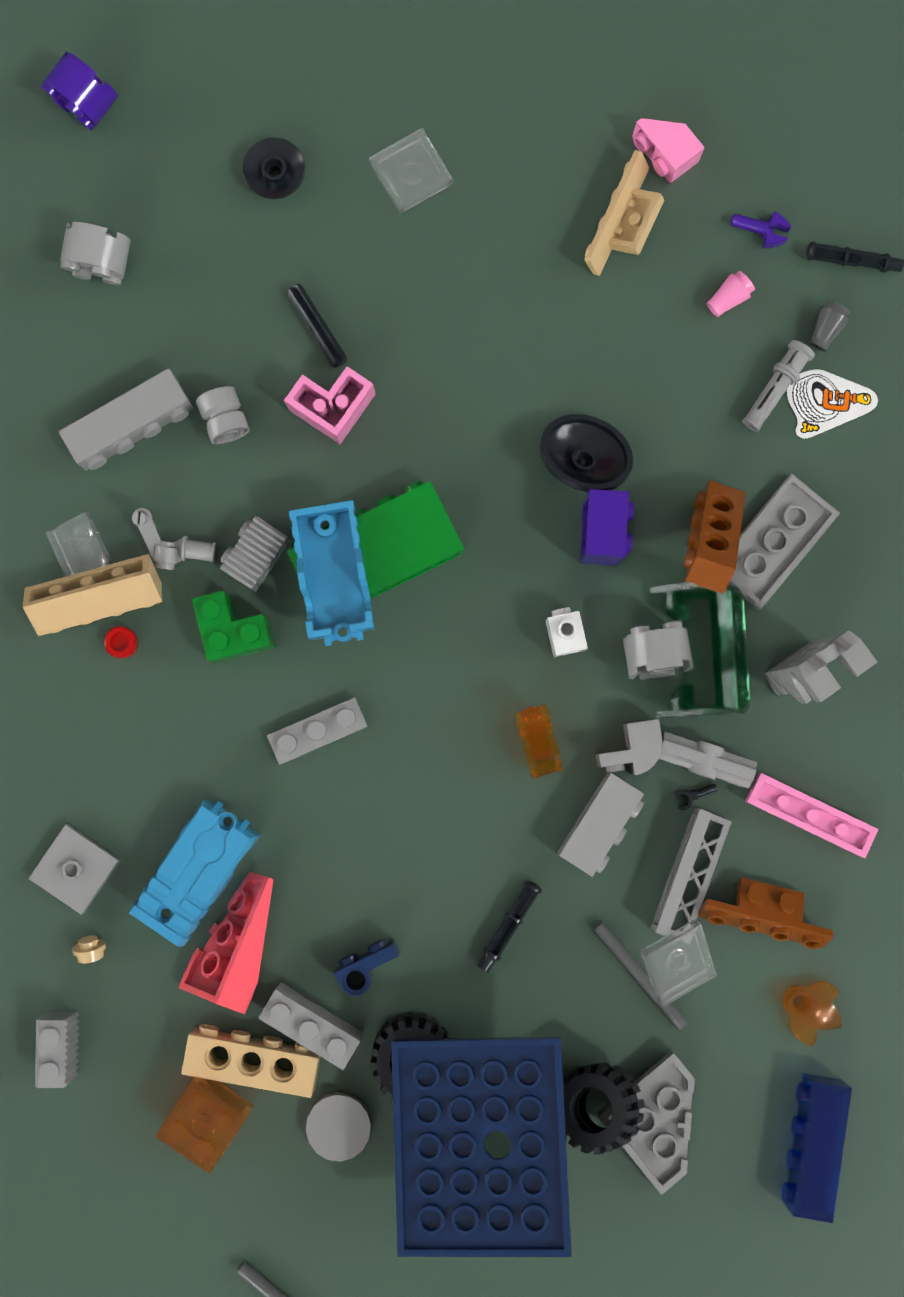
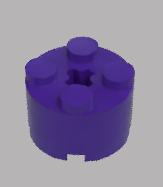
(79, 90)

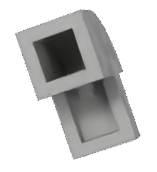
(642, 752)

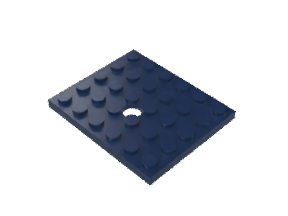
(451, 1189)

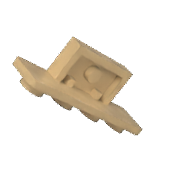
(627, 217)

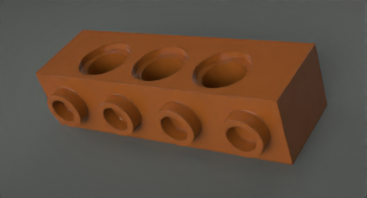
(714, 536)

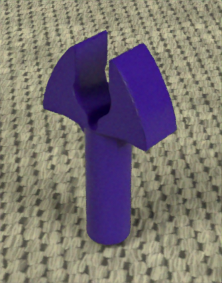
(764, 228)

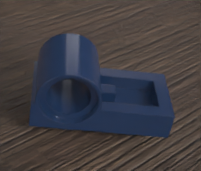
(378, 954)

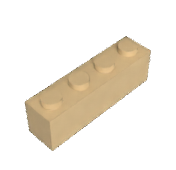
(92, 595)

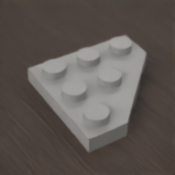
(666, 1126)

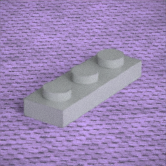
(317, 731)

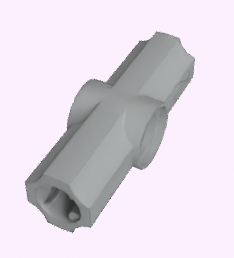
(707, 760)

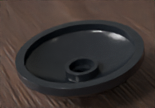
(586, 453)

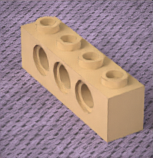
(202, 1062)

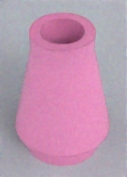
(731, 293)

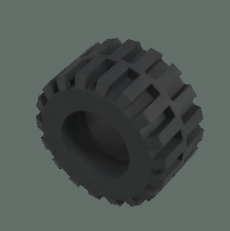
(400, 1028)
(624, 1108)

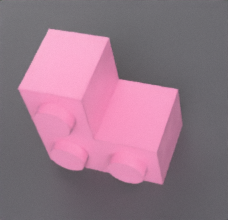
(331, 411)

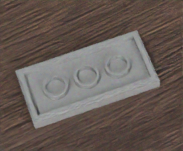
(779, 539)

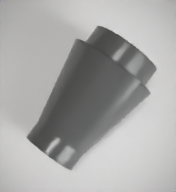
(829, 324)

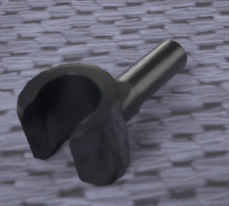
(695, 794)

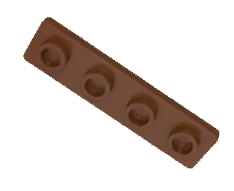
(767, 911)

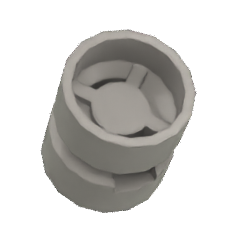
(221, 409)

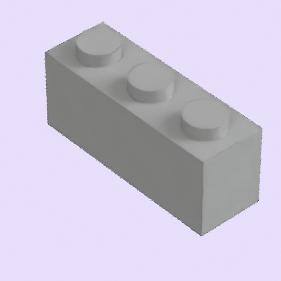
(601, 824)
(311, 1025)

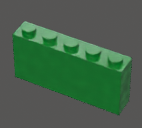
(403, 538)

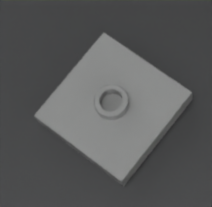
(74, 869)

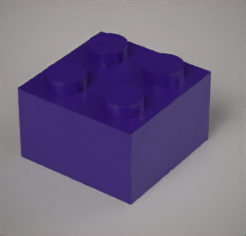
(605, 527)

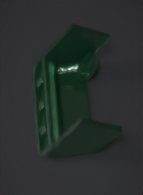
(717, 649)

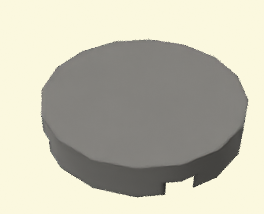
(338, 1126)

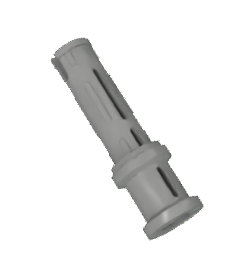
(785, 374)

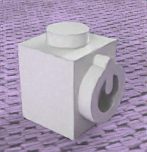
(566, 632)

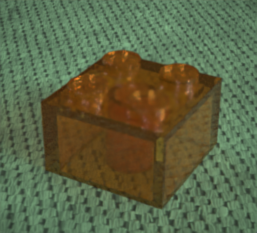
(204, 1122)

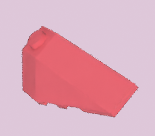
(231, 959)

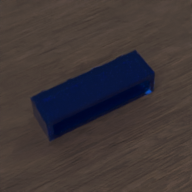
(817, 1147)

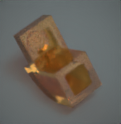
(538, 741)

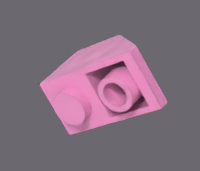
(668, 145)

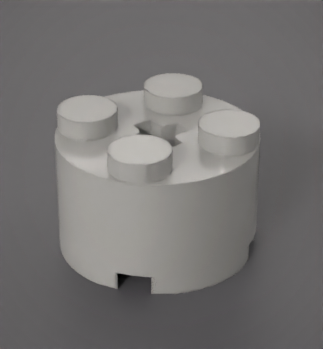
(93, 251)
(657, 651)

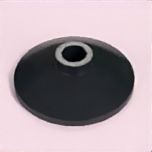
(273, 155)

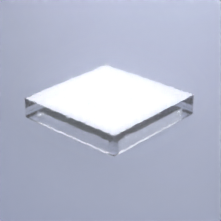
(411, 170)
(679, 963)

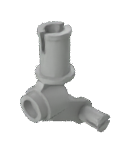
(168, 552)

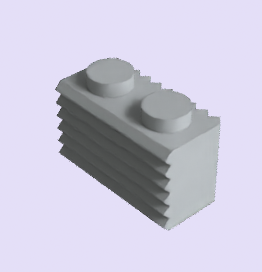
(254, 553)
(56, 1049)

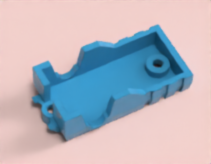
(332, 572)
(194, 872)

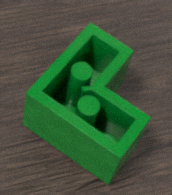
(224, 635)

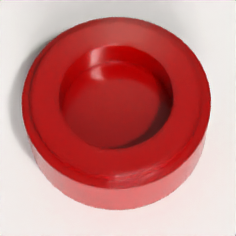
(121, 642)

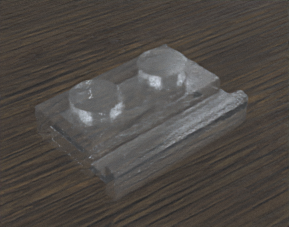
(78, 545)

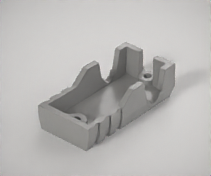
(808, 667)

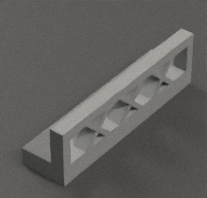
(683, 871)

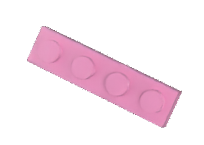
(811, 815)

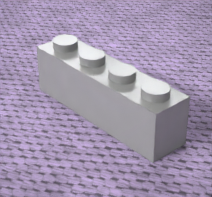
(126, 420)

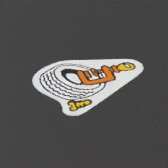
(827, 401)

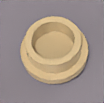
(89, 949)

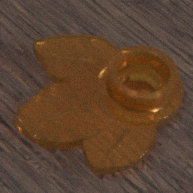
(814, 1012)

